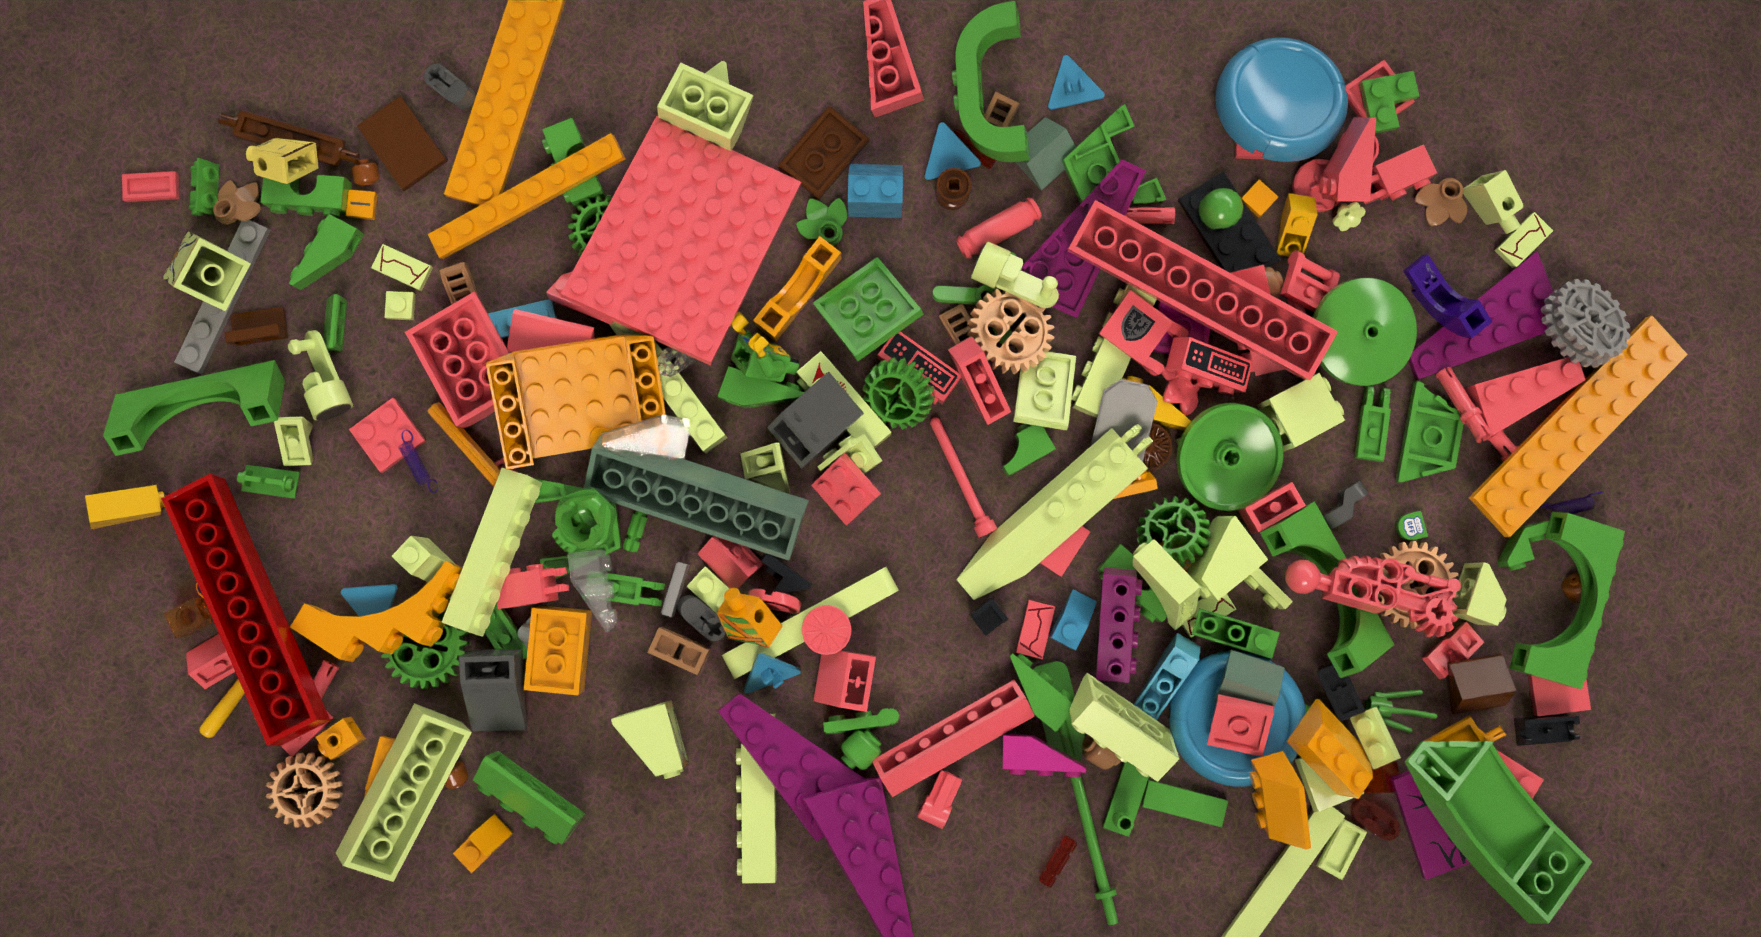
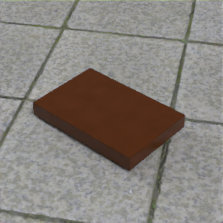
(402, 143)
(824, 152)

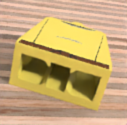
(283, 159)

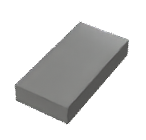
(675, 589)

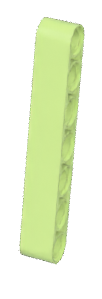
(850, 601)

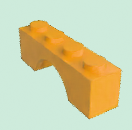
(806, 280)

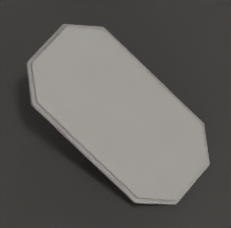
(1123, 407)

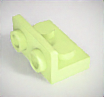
(859, 451)

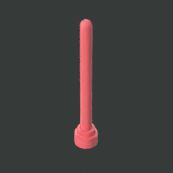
(983, 523)

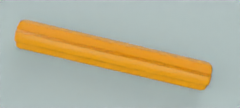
(465, 443)

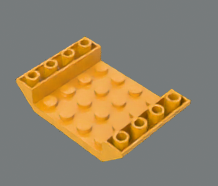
(571, 394)

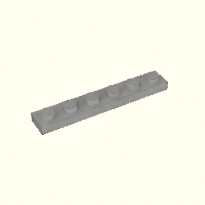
(212, 320)

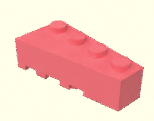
(891, 71)
(1520, 393)

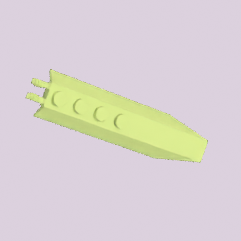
(1055, 513)

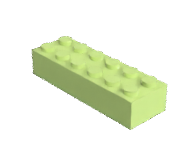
(403, 793)

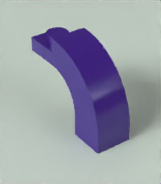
(1445, 305)

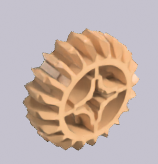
(304, 800)

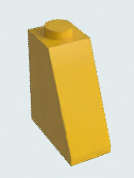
(123, 506)

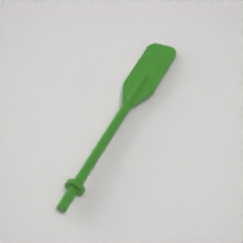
(1070, 742)

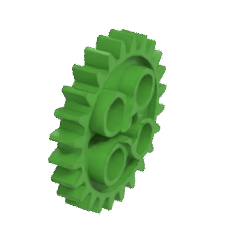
(419, 668)

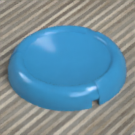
(1282, 99)
(1193, 714)

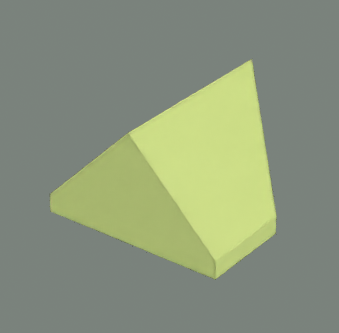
(766, 467)

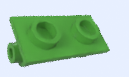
(205, 179)
(269, 481)

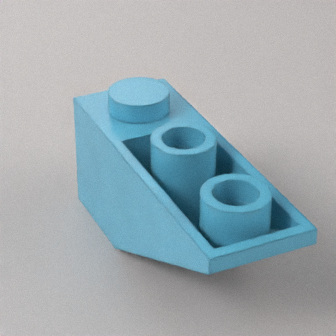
(1168, 675)

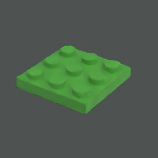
(868, 308)

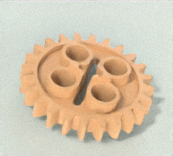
(1029, 346)
(1414, 556)

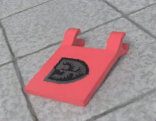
(1138, 329)

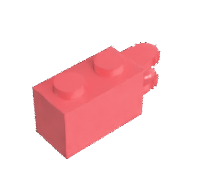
(1402, 173)
(531, 586)

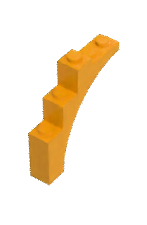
(385, 630)

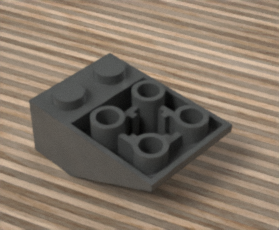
(815, 420)
(494, 689)

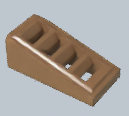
(992, 108)
(461, 268)
(949, 327)

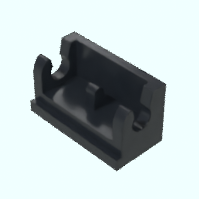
(1340, 693)
(1546, 729)

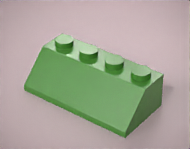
(528, 797)

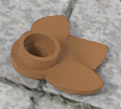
(237, 203)
(1440, 205)

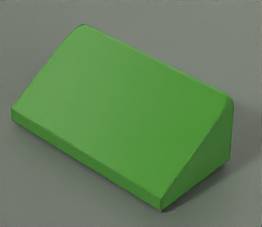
(334, 322)

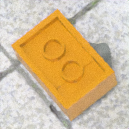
(556, 649)

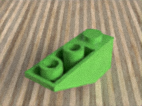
(330, 248)
(755, 392)
(1235, 633)
(1044, 699)

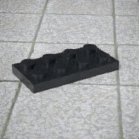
(1232, 247)

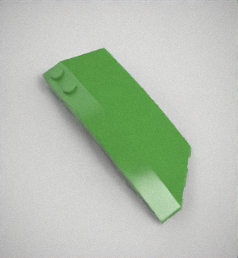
(1498, 826)

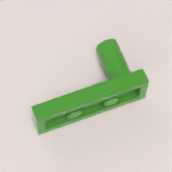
(1125, 800)

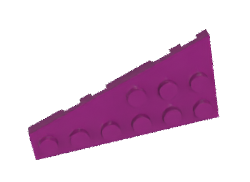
(1074, 274)
(1516, 316)
(785, 757)
(862, 842)

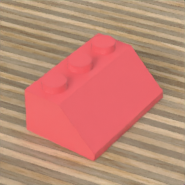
(538, 331)

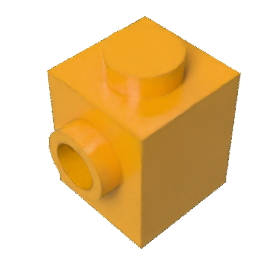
(339, 738)

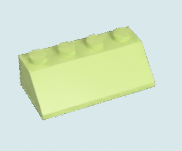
(1123, 728)

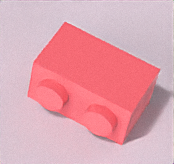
(1272, 508)

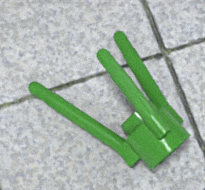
(1386, 708)

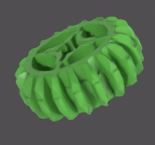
(581, 220)
(913, 393)
(1178, 512)

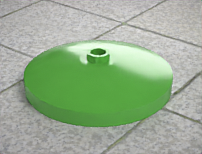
(1354, 309)
(1251, 459)

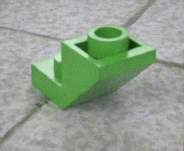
(1518, 546)

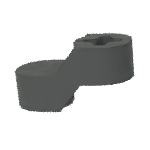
(440, 79)
(1345, 504)
(692, 609)

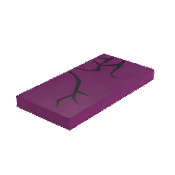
(1430, 842)

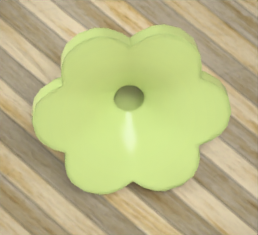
(1348, 216)

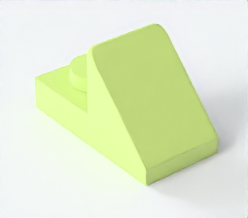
(294, 440)

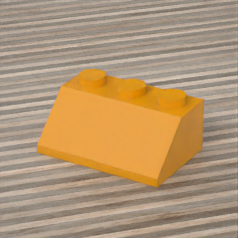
(1332, 751)
(1280, 800)

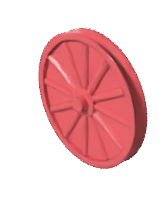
(826, 630)

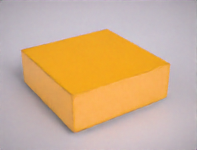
(1259, 198)

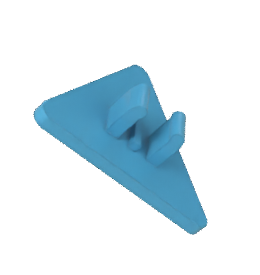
(1073, 86)
(948, 153)
(370, 599)
(769, 671)

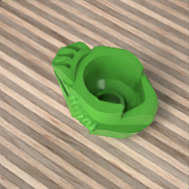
(583, 520)

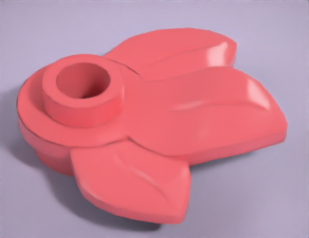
(1181, 392)

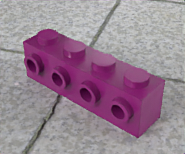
(1117, 625)

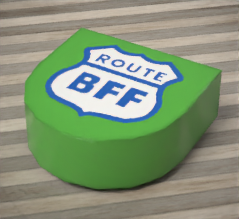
(1411, 526)

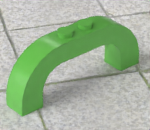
(983, 31)

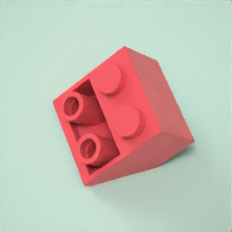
(845, 680)

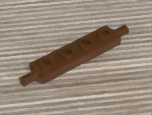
(262, 129)

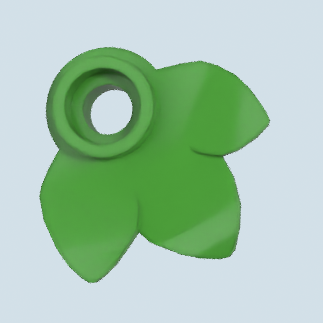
(823, 218)

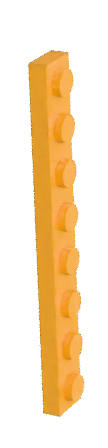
(526, 196)

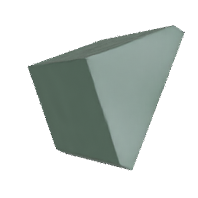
(1047, 148)
(1250, 679)

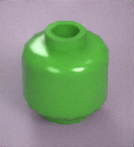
(860, 749)

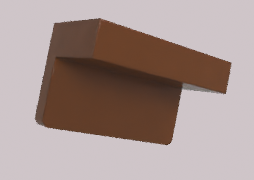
(257, 327)

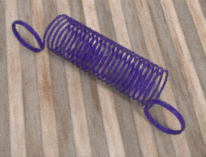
(421, 473)
(1577, 511)

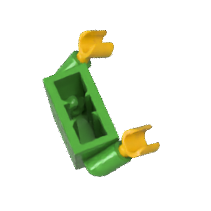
(759, 357)

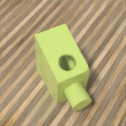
(1495, 200)

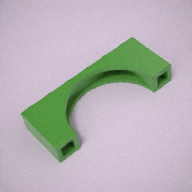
(142, 411)
(1595, 554)
(1361, 633)

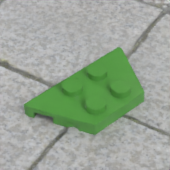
(1429, 436)

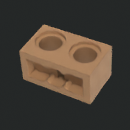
(679, 650)

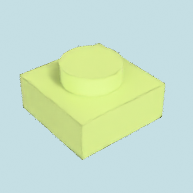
(400, 305)

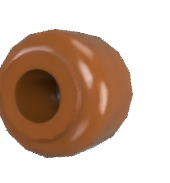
(365, 172)
(1572, 587)
(457, 776)

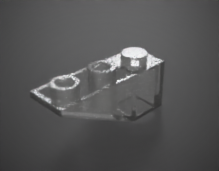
(657, 436)
(590, 578)

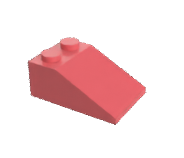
(1350, 167)

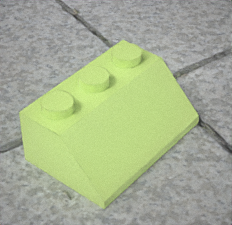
(705, 106)

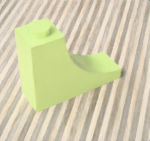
(421, 557)
(1169, 582)

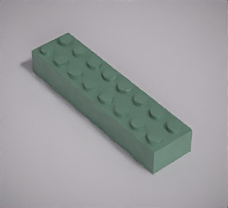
(699, 498)

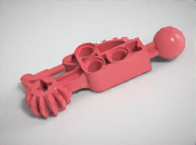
(1429, 611)

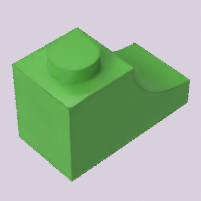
(1031, 445)

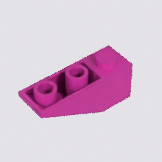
(1029, 752)

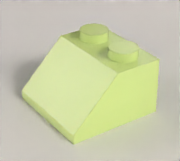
(1480, 596)

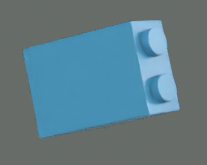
(875, 190)

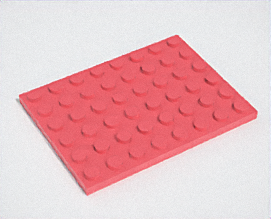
(681, 240)

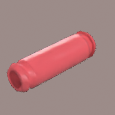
(999, 227)

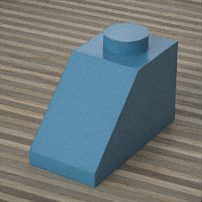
(1073, 620)

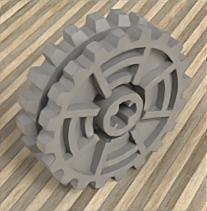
(1585, 323)

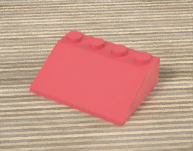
(455, 356)

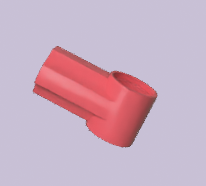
(938, 803)

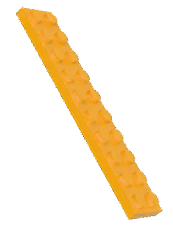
(503, 100)
(1577, 427)

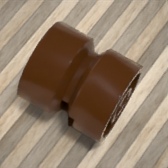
(953, 188)

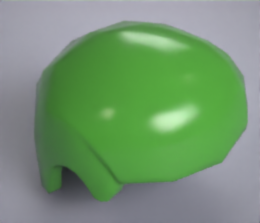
(1221, 208)

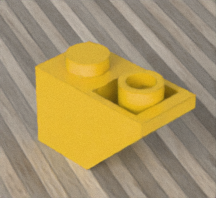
(1296, 224)

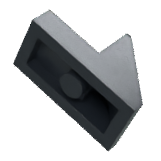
(791, 580)

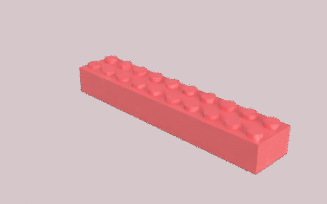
(1202, 291)

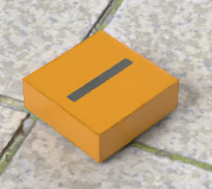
(361, 204)

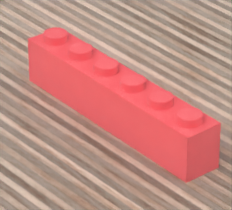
(953, 738)

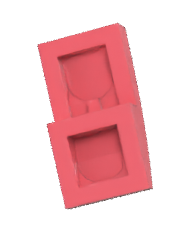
(1454, 647)

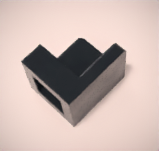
(988, 616)

